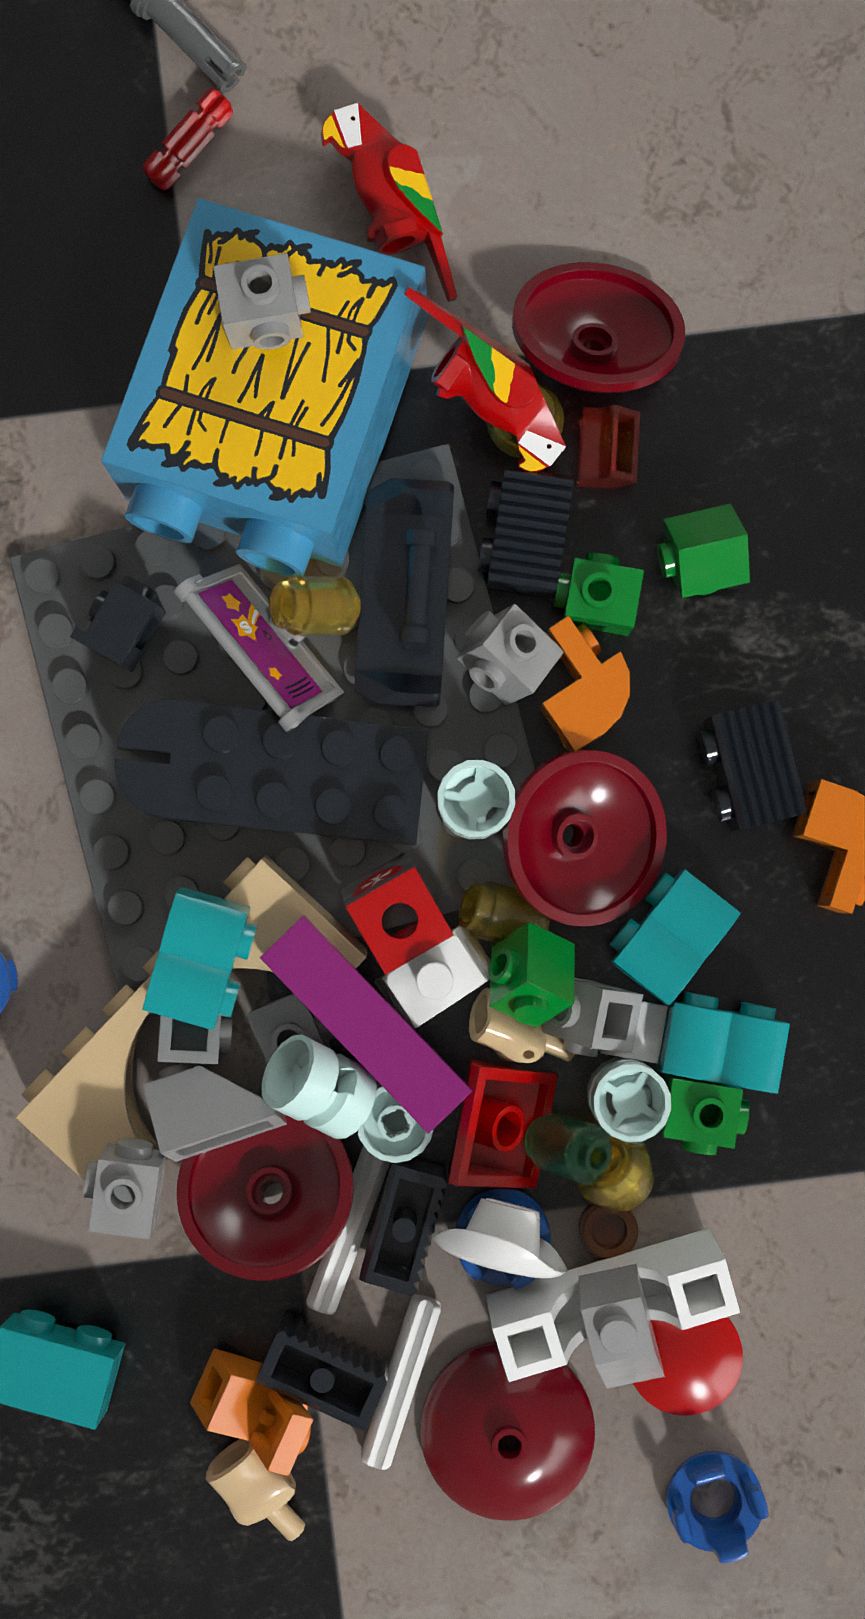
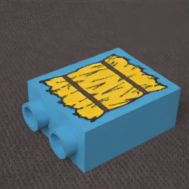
(259, 436)

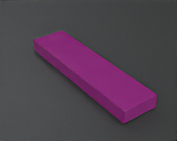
(366, 1024)

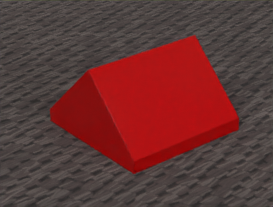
(494, 1124)

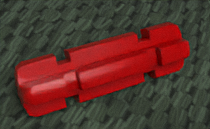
(187, 139)

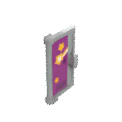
(269, 656)

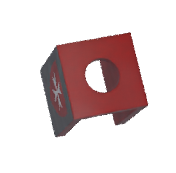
(382, 887)

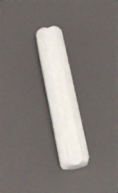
(338, 1261)
(402, 1381)

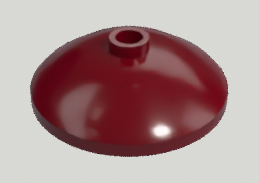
(598, 327)
(614, 843)
(235, 1226)
(477, 1406)

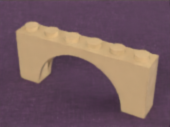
(94, 1092)

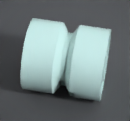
(476, 799)
(318, 1087)
(628, 1099)
(391, 1130)

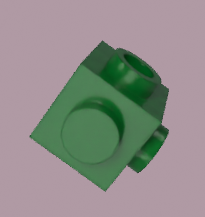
(705, 551)
(600, 594)
(532, 975)
(704, 1114)

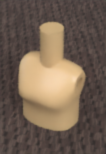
(508, 1037)
(253, 1491)

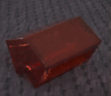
(608, 447)

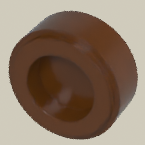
(607, 1231)

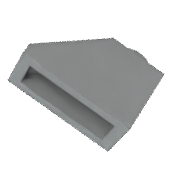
(203, 1111)
(619, 1326)

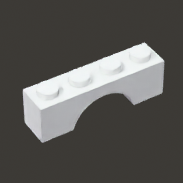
(543, 1322)

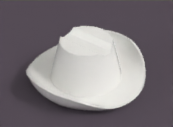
(504, 1240)

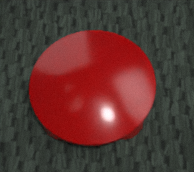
(698, 1367)

